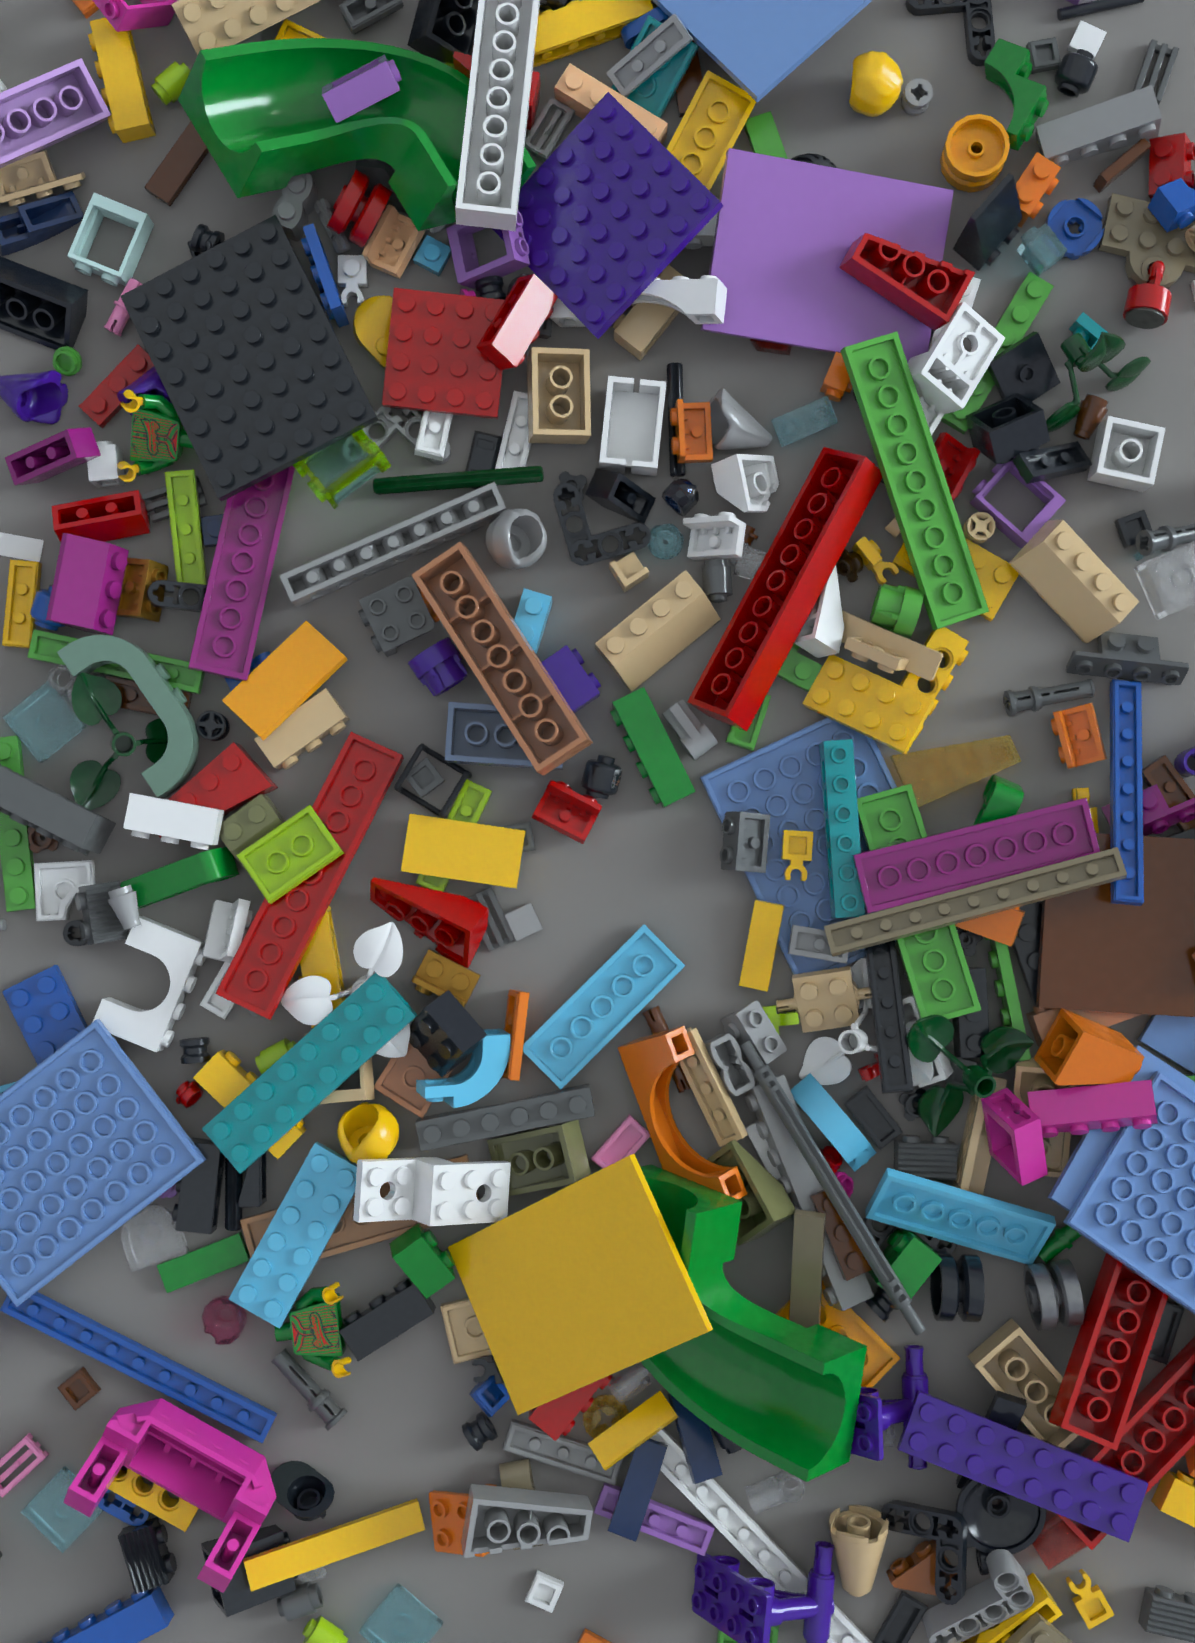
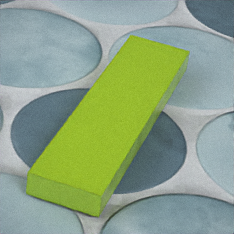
(186, 526)
(466, 808)

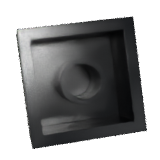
(1008, 428)
(445, 1033)

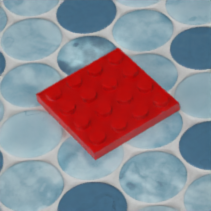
(435, 354)

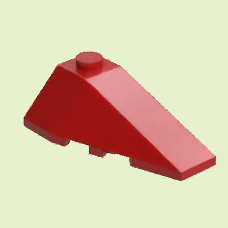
(443, 917)

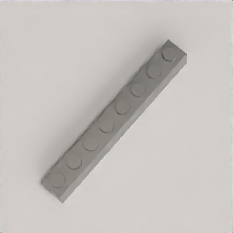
(800, 1184)

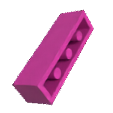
(1094, 1107)

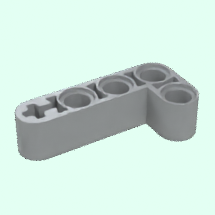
(982, 1604)

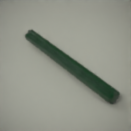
(458, 480)

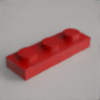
(103, 401)

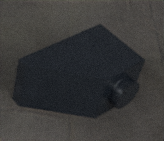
(620, 495)

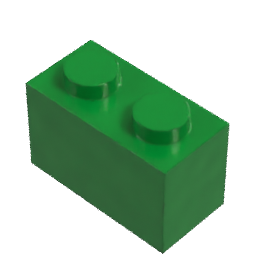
(422, 1260)

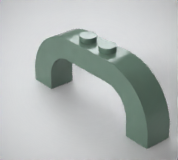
(168, 702)

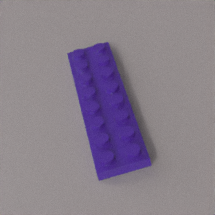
(1023, 1466)

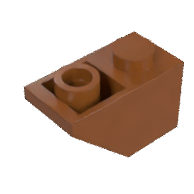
(917, 1570)

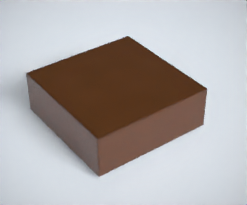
(79, 1388)

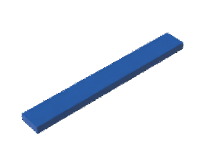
(1127, 789)

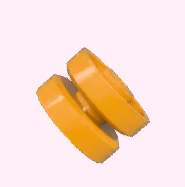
(974, 153)

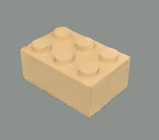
(558, 395)

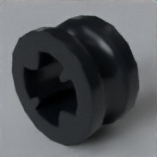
(67, 933)

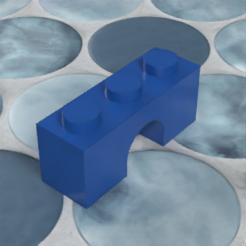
(1173, 205)

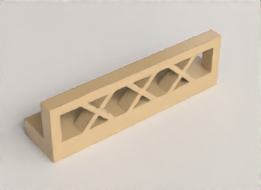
(711, 1092)
(974, 1150)

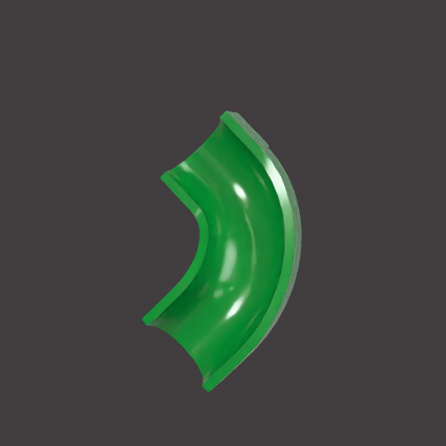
(268, 119)
(755, 1375)

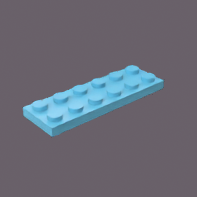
(602, 1006)
(959, 1216)
(297, 1235)

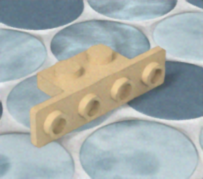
(32, 176)
(888, 648)

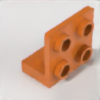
(448, 1520)

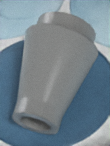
(125, 906)

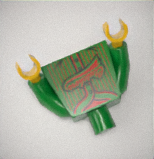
(155, 435)
(316, 1329)

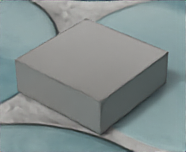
(523, 921)

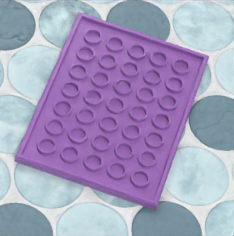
(784, 243)

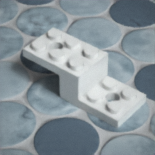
(948, 372)
(431, 1191)

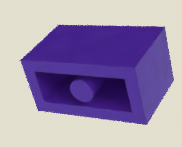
(571, 678)

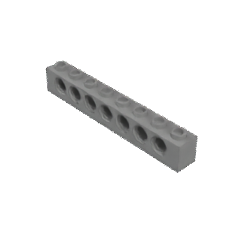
(393, 545)

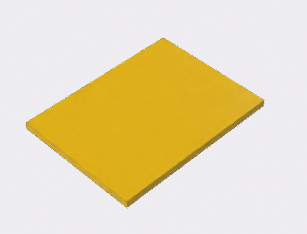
(579, 1286)

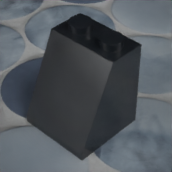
(238, 1593)

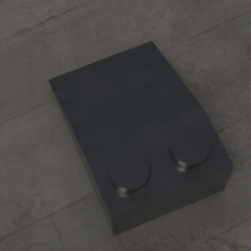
(991, 225)

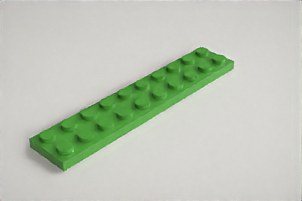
(914, 480)

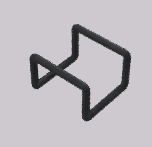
(442, 813)

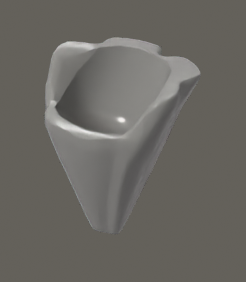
(734, 426)

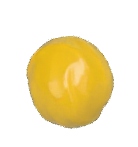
(874, 83)
(367, 1132)

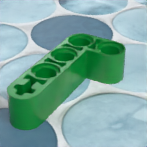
(1000, 799)
(183, 876)

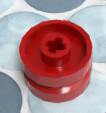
(358, 208)

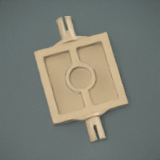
(825, 999)

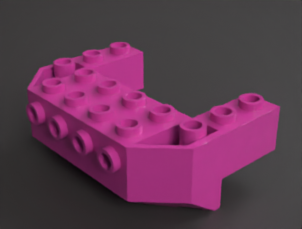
(190, 1463)

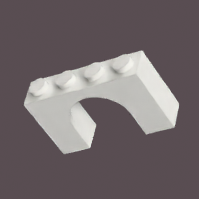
(181, 956)

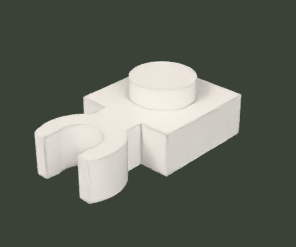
(352, 275)

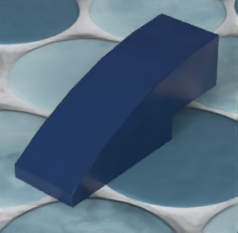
(38, 222)
(637, 1489)

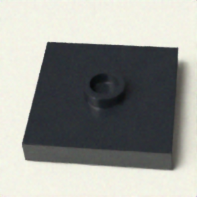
(1024, 369)

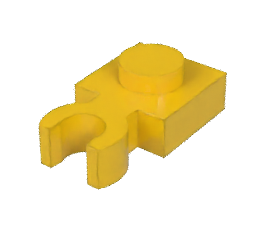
(797, 848)
(1090, 1601)

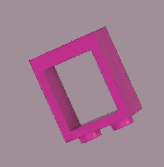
(145, 15)
(1014, 1138)

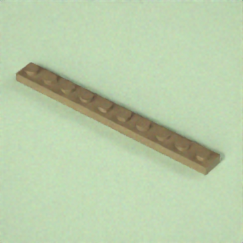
(975, 901)

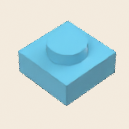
(432, 255)

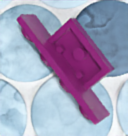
(1157, 814)

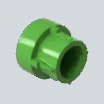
(897, 608)

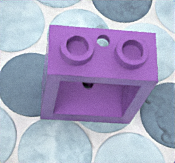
(361, 88)
(466, 259)
(1041, 489)

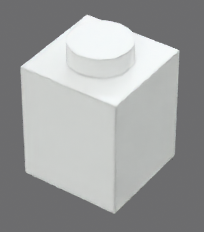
(104, 469)

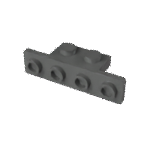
(1129, 659)

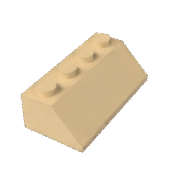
(1073, 581)
(658, 631)

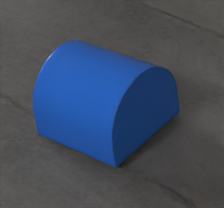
(490, 1396)

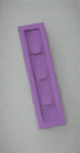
(663, 1522)

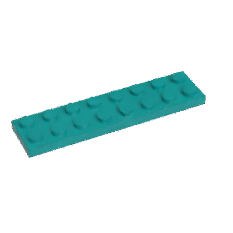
(309, 1072)

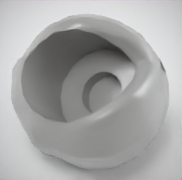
(516, 538)

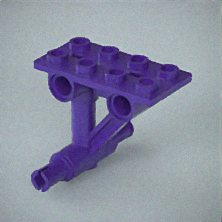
(877, 1414)
(751, 1606)

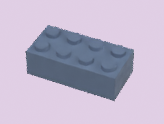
(481, 737)

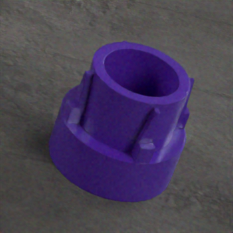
(439, 667)

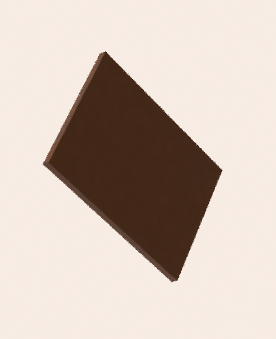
(1122, 954)

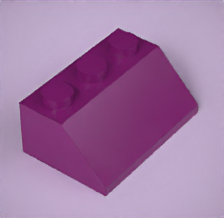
(87, 584)

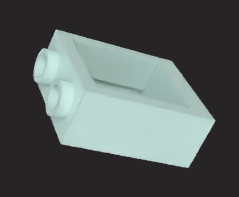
(98, 209)

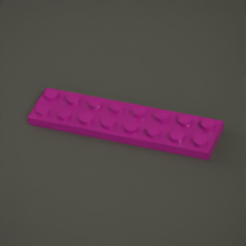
(240, 578)
(974, 854)

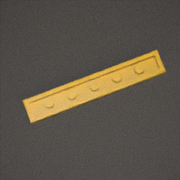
(333, 1544)

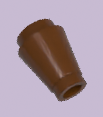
(1090, 415)

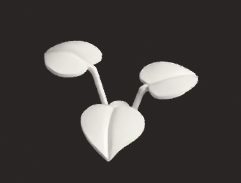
(376, 950)
(827, 1057)

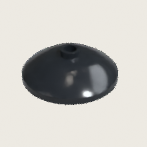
(1006, 1525)

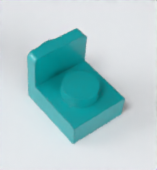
(1088, 328)

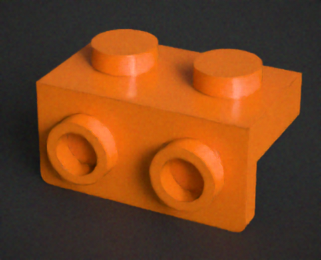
(693, 432)
(1078, 736)

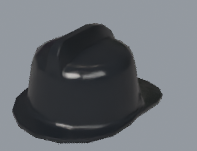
(302, 1490)

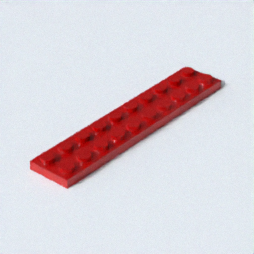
(286, 927)

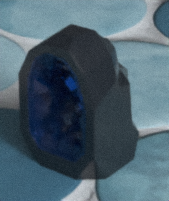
(681, 496)

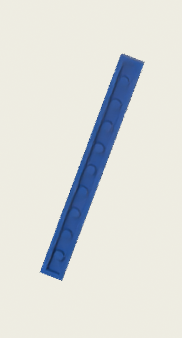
(143, 1364)

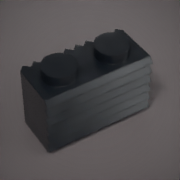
(147, 1555)

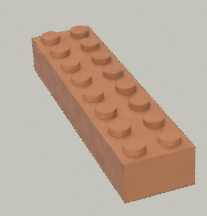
(502, 659)

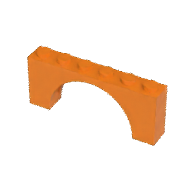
(650, 1068)

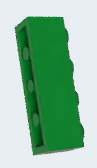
(653, 747)

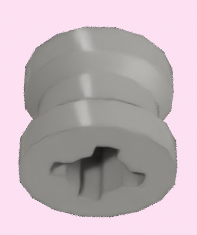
(912, 102)

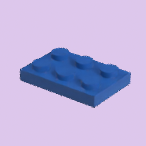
(323, 276)
(45, 1012)

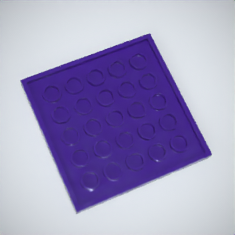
(609, 214)

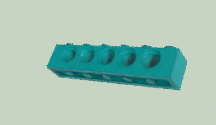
(841, 827)

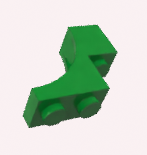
(1009, 69)

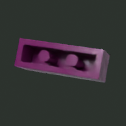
(52, 456)

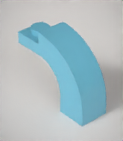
(477, 1078)
(832, 1122)

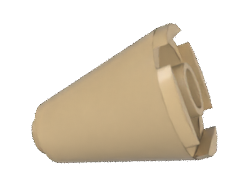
(858, 1546)

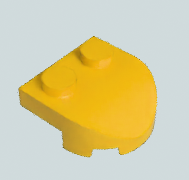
(372, 326)

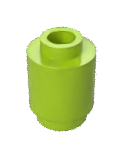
(171, 82)
(272, 1054)
(323, 1632)

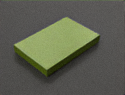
(290, 854)

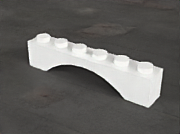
(698, 299)

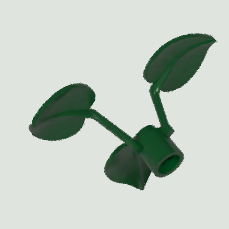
(1085, 359)
(92, 701)
(1001, 1052)

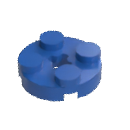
(1089, 219)

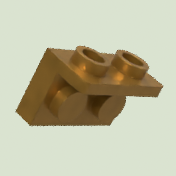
(137, 579)
(441, 974)

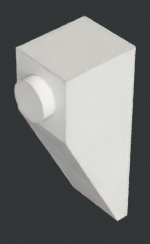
(825, 624)

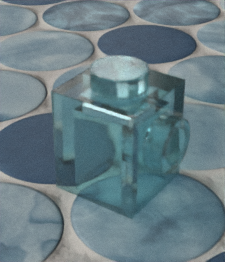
(1041, 249)

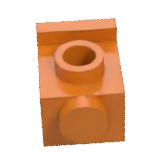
(836, 379)

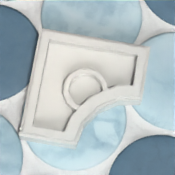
(57, 885)

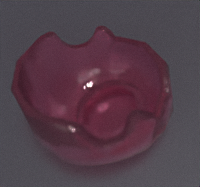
(224, 1320)

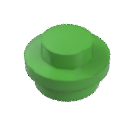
(67, 361)

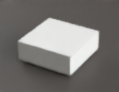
(1087, 38)
(544, 1591)

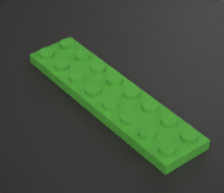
(935, 957)

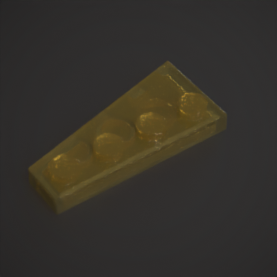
(952, 767)

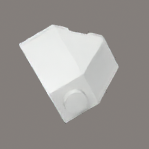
(746, 481)

